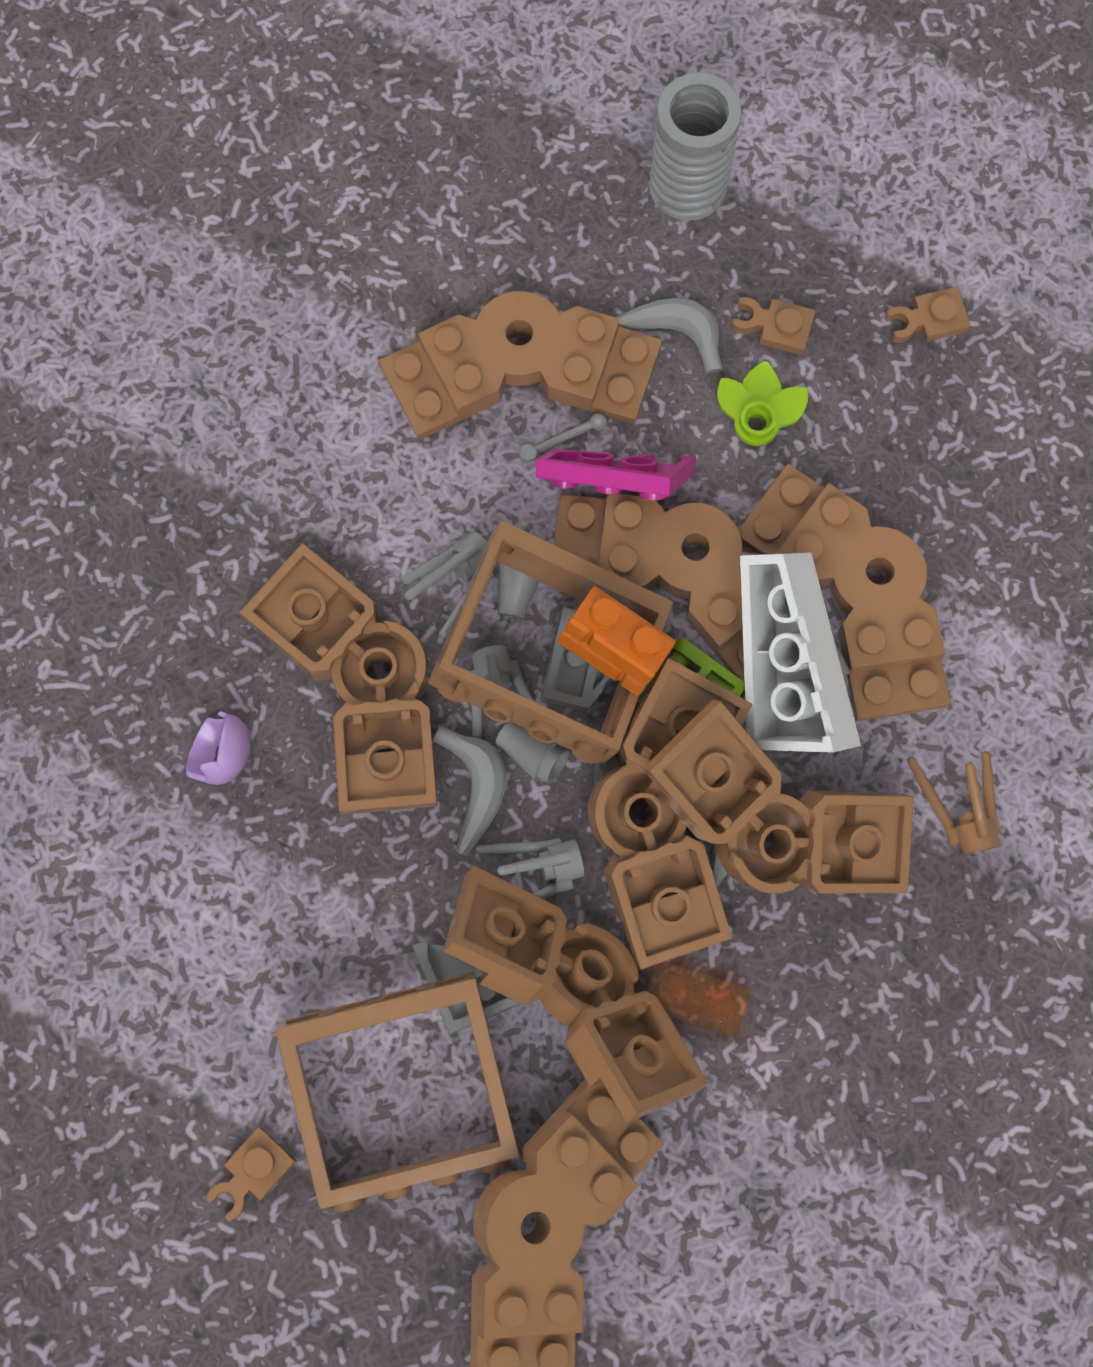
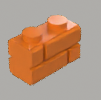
(616, 641)

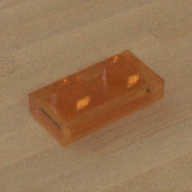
(699, 998)

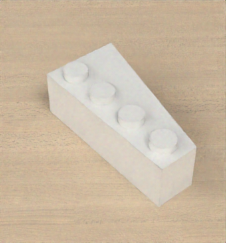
(791, 659)

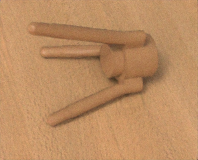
(976, 829)

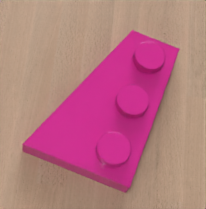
(598, 469)

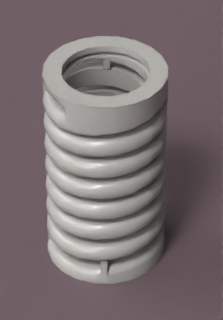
(694, 145)

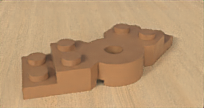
(468, 362)
(645, 547)
(889, 632)
(334, 635)
(734, 799)
(655, 871)
(584, 982)
(575, 1176)

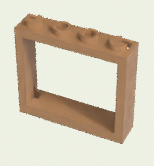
(575, 578)
(374, 1011)

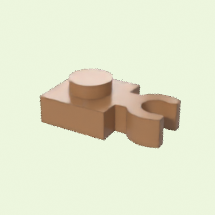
(934, 313)
(783, 325)
(256, 1168)

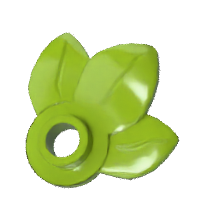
(761, 398)

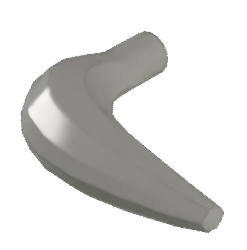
(683, 316)
(487, 783)

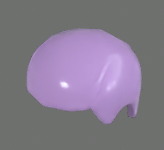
(233, 752)

